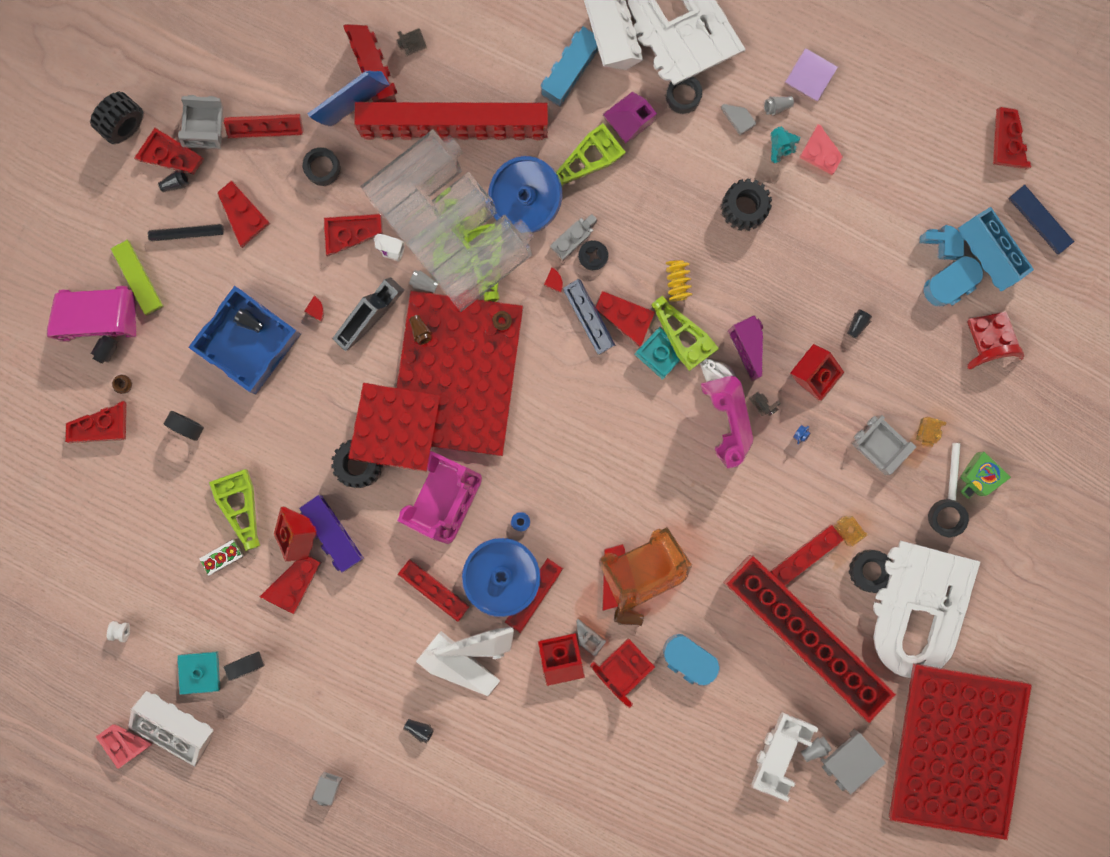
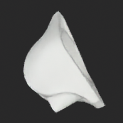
(714, 370)

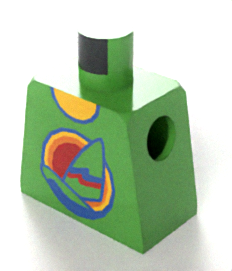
(982, 476)

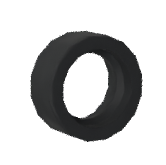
(686, 108)
(311, 156)
(183, 425)
(961, 525)
(243, 666)

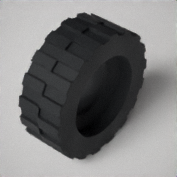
(856, 570)

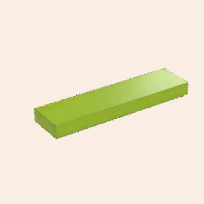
(137, 277)

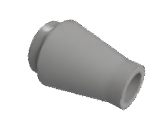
(775, 105)
(422, 281)
(818, 749)

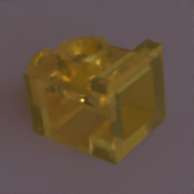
(930, 431)
(850, 538)

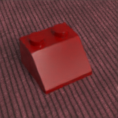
(817, 371)
(294, 534)
(561, 659)

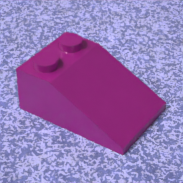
(748, 341)

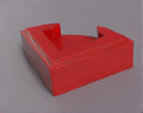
(554, 281)
(315, 309)

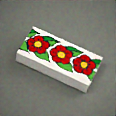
(221, 557)

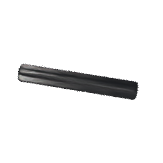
(185, 232)

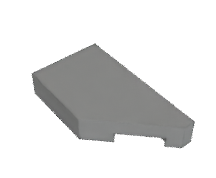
(739, 118)
(589, 638)

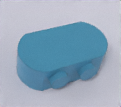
(953, 282)
(690, 660)

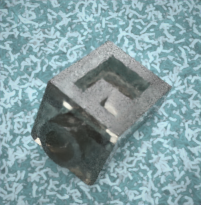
(411, 41)
(760, 402)

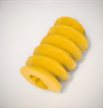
(678, 280)

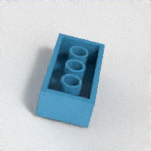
(995, 249)

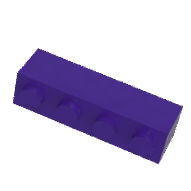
(332, 534)

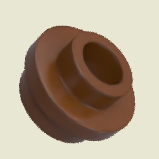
(502, 314)
(117, 381)

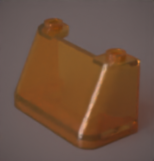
(646, 570)

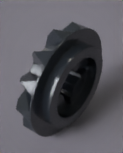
(590, 247)

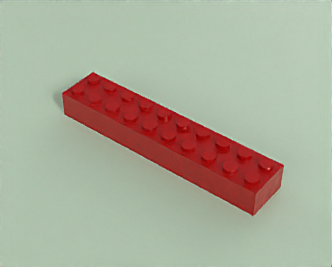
(455, 119)
(809, 638)

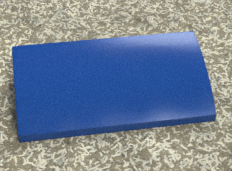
(343, 101)

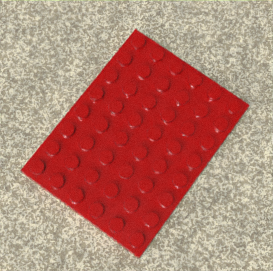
(464, 365)
(960, 751)

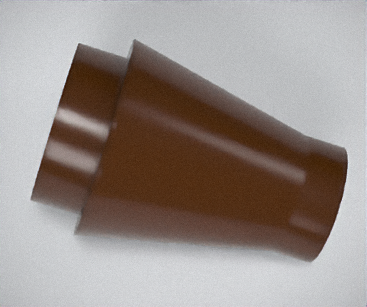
(420, 331)
(628, 617)

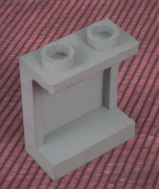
(201, 122)
(882, 445)
(853, 762)

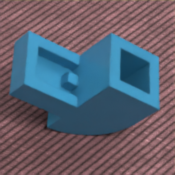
(948, 240)

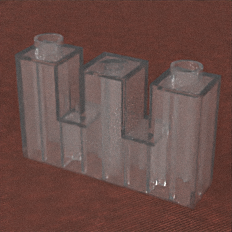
(437, 227)

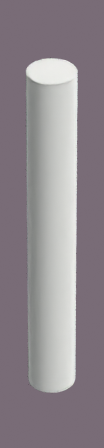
(954, 471)

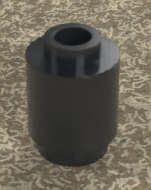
(104, 349)

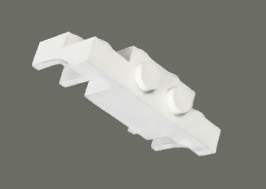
(777, 754)

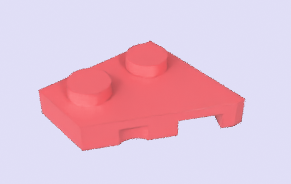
(821, 151)
(121, 744)

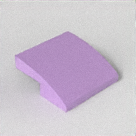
(811, 74)

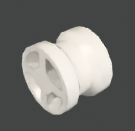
(118, 631)

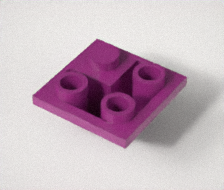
(630, 116)

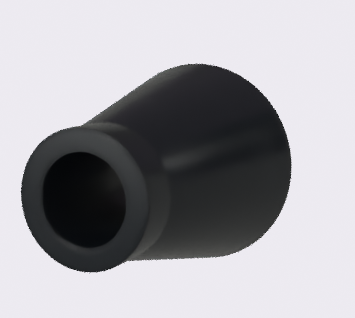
(174, 181)
(248, 320)
(859, 323)
(421, 731)

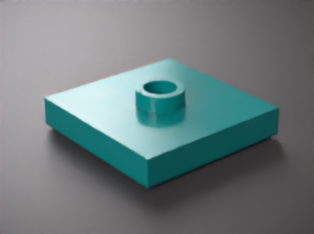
(658, 353)
(198, 672)

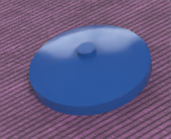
(526, 191)
(501, 577)

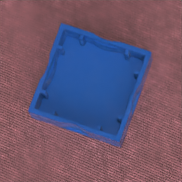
(241, 352)

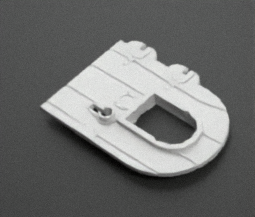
(684, 43)
(920, 582)

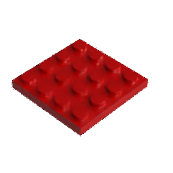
(394, 427)

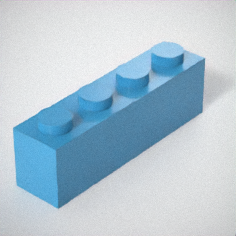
(570, 67)

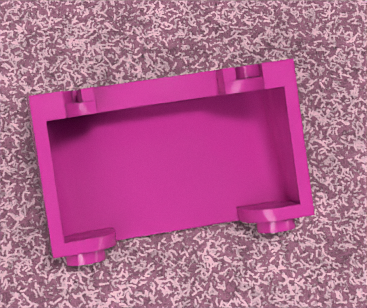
(92, 314)
(729, 396)
(442, 499)

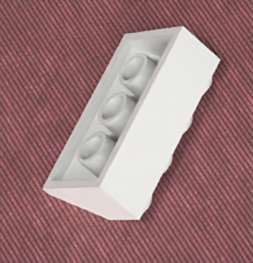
(614, 33)
(170, 728)

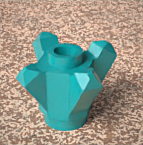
(782, 143)

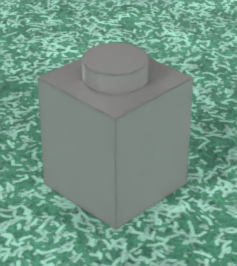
(327, 789)

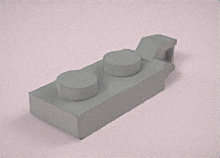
(573, 237)

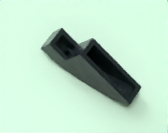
(367, 313)

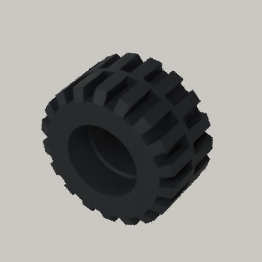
(116, 117)
(753, 191)
(343, 474)

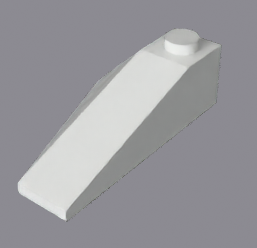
(487, 644)
(458, 669)

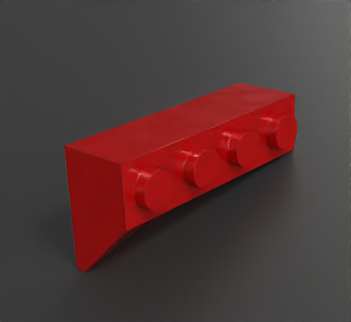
(370, 58)

